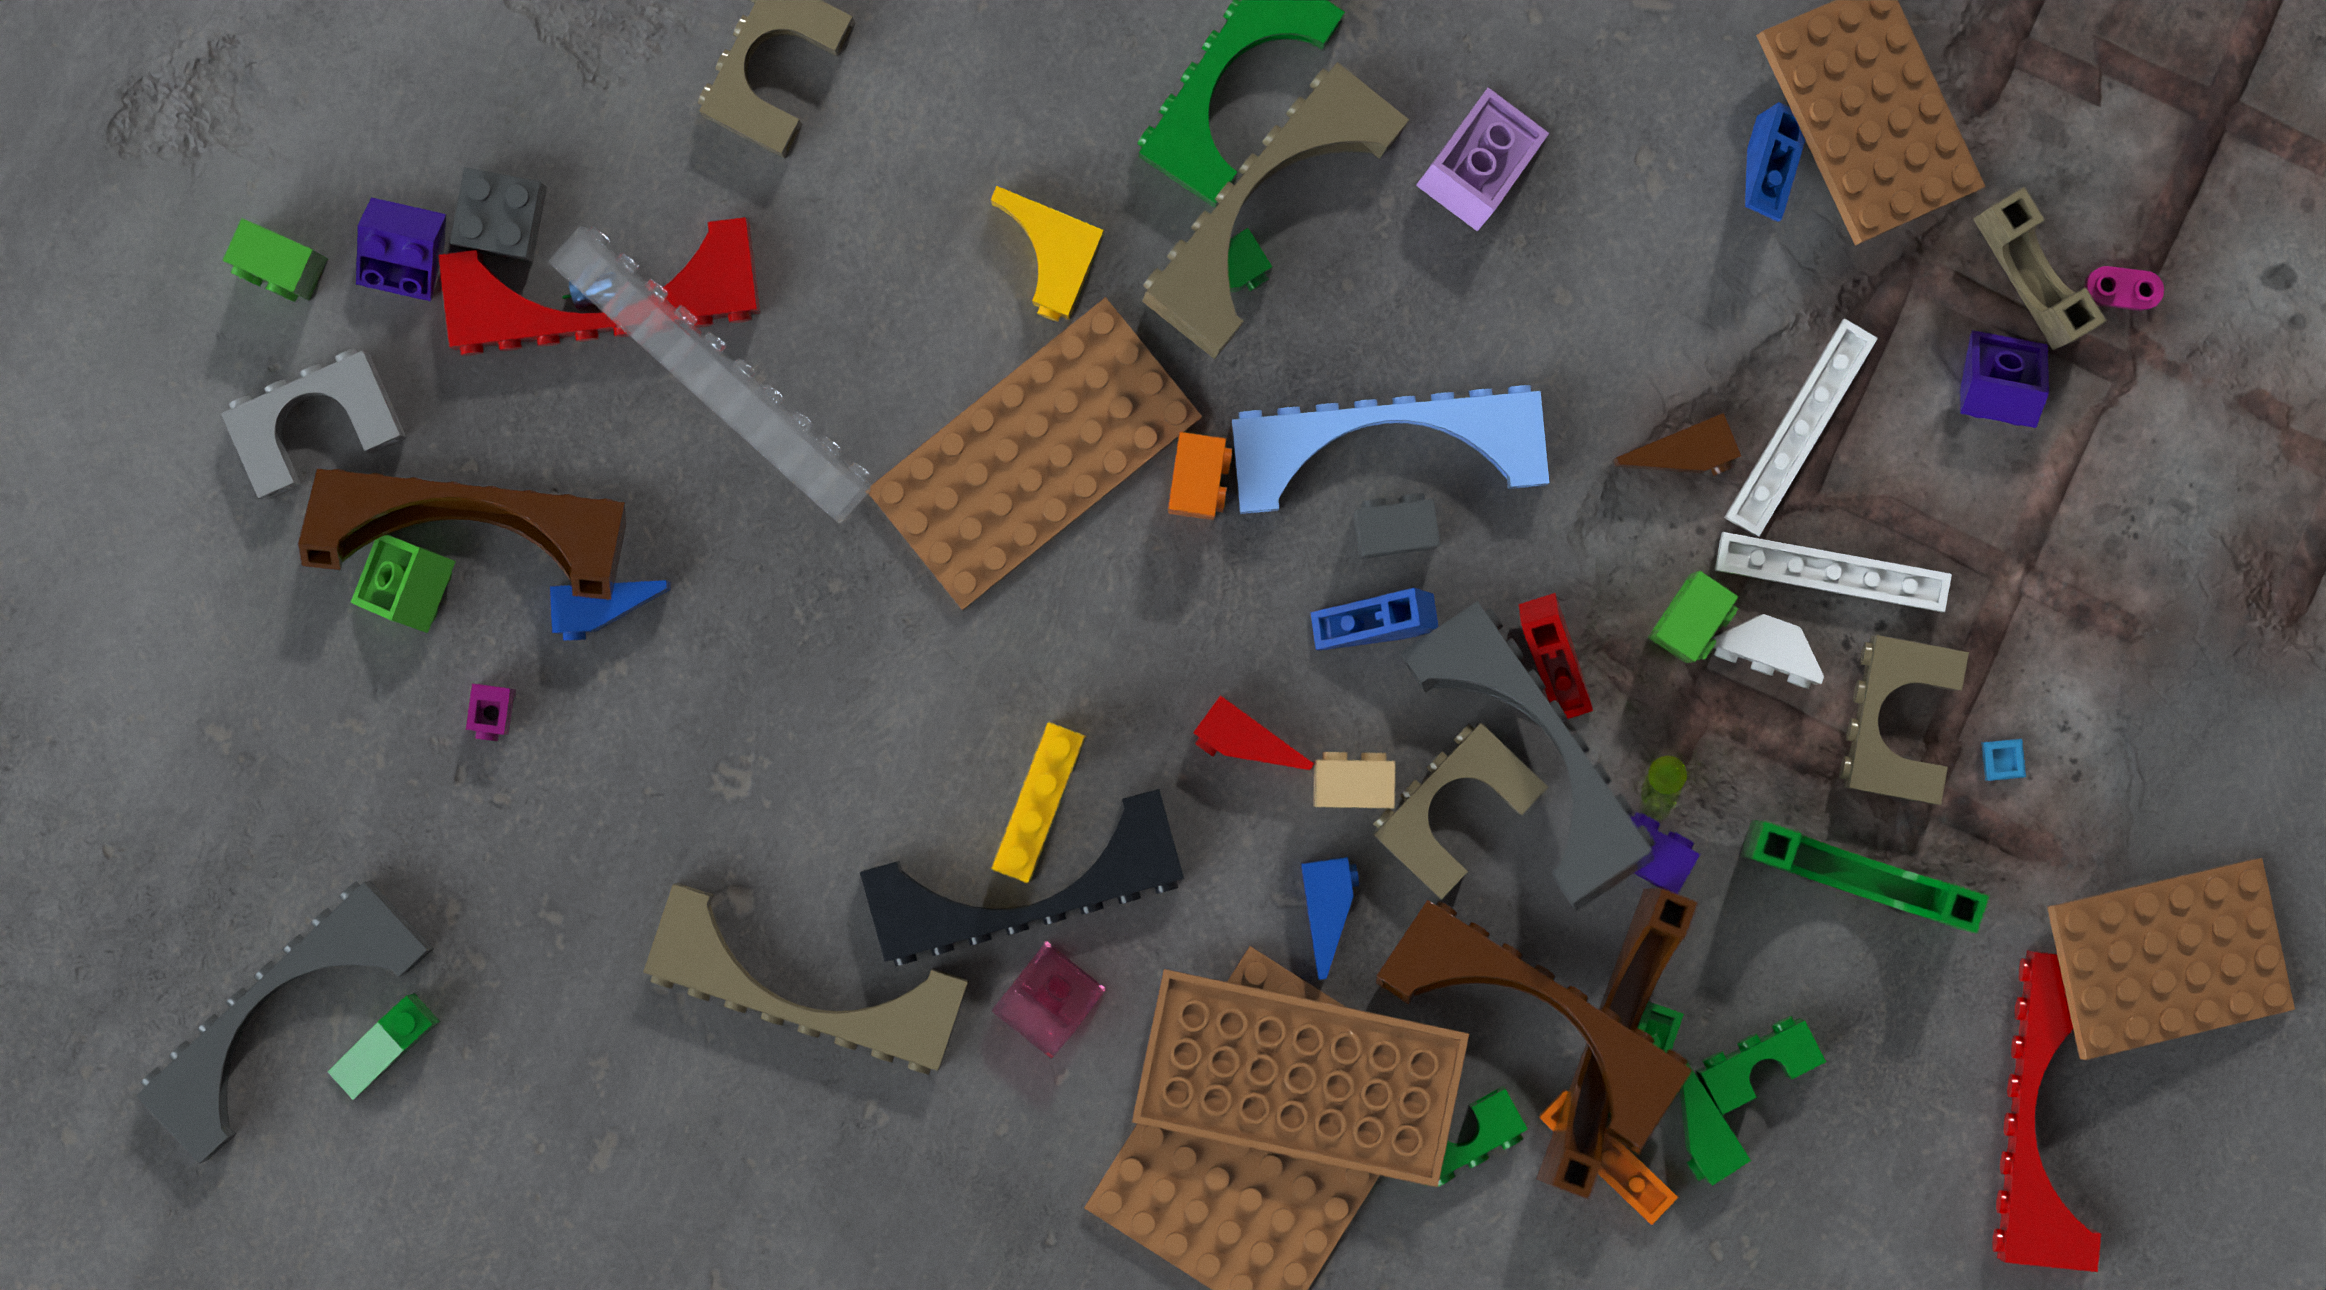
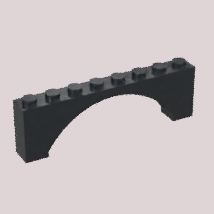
(917, 919)

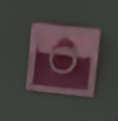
(1049, 1000)

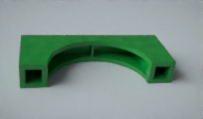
(1182, 139)

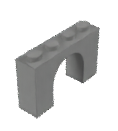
(259, 422)

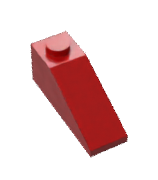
(1555, 654)
(1239, 736)

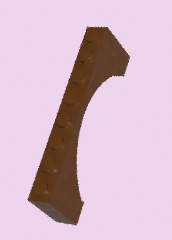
(357, 508)
(1652, 938)
(1447, 952)

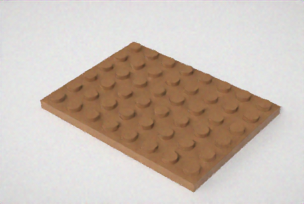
(1227, 1208)

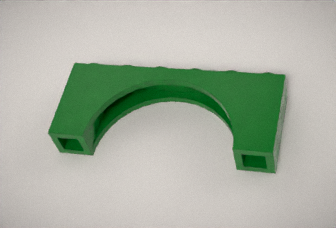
(1864, 877)

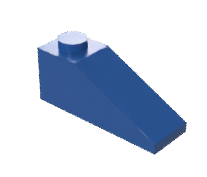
(1772, 161)
(578, 615)
(1375, 620)
(1328, 900)

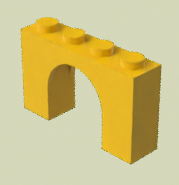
(1038, 802)

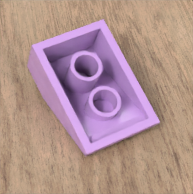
(1482, 159)

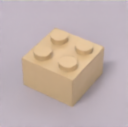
(1354, 783)

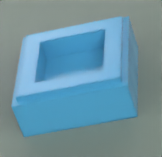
(2003, 759)

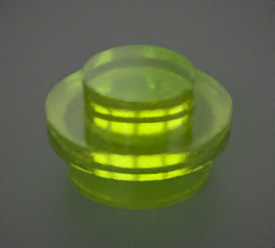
(1667, 774)

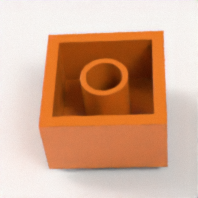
(1197, 476)

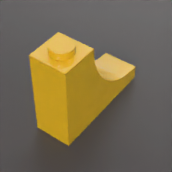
(1062, 248)

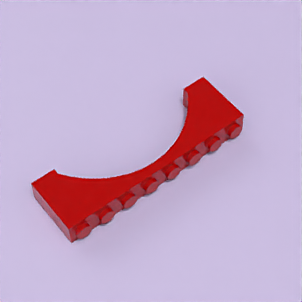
(488, 313)
(2034, 1220)

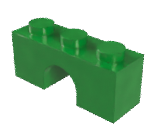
(1729, 1076)
(1496, 1125)

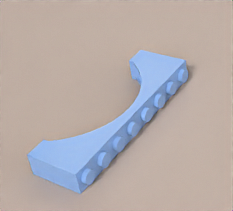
(1500, 427)

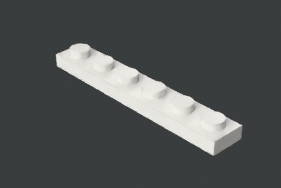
(1800, 427)
(1833, 572)

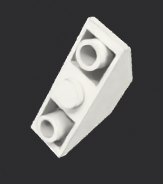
(1771, 647)

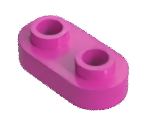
(2125, 288)

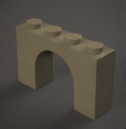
(730, 97)
(2013, 239)
(1870, 762)
(1407, 828)

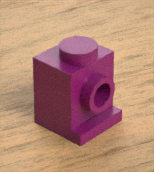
(480, 700)

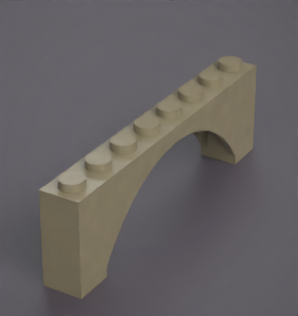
(1334, 118)
(695, 955)

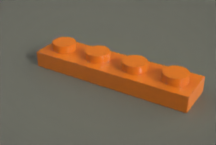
(1623, 1171)

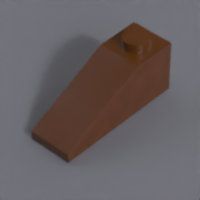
(1691, 450)

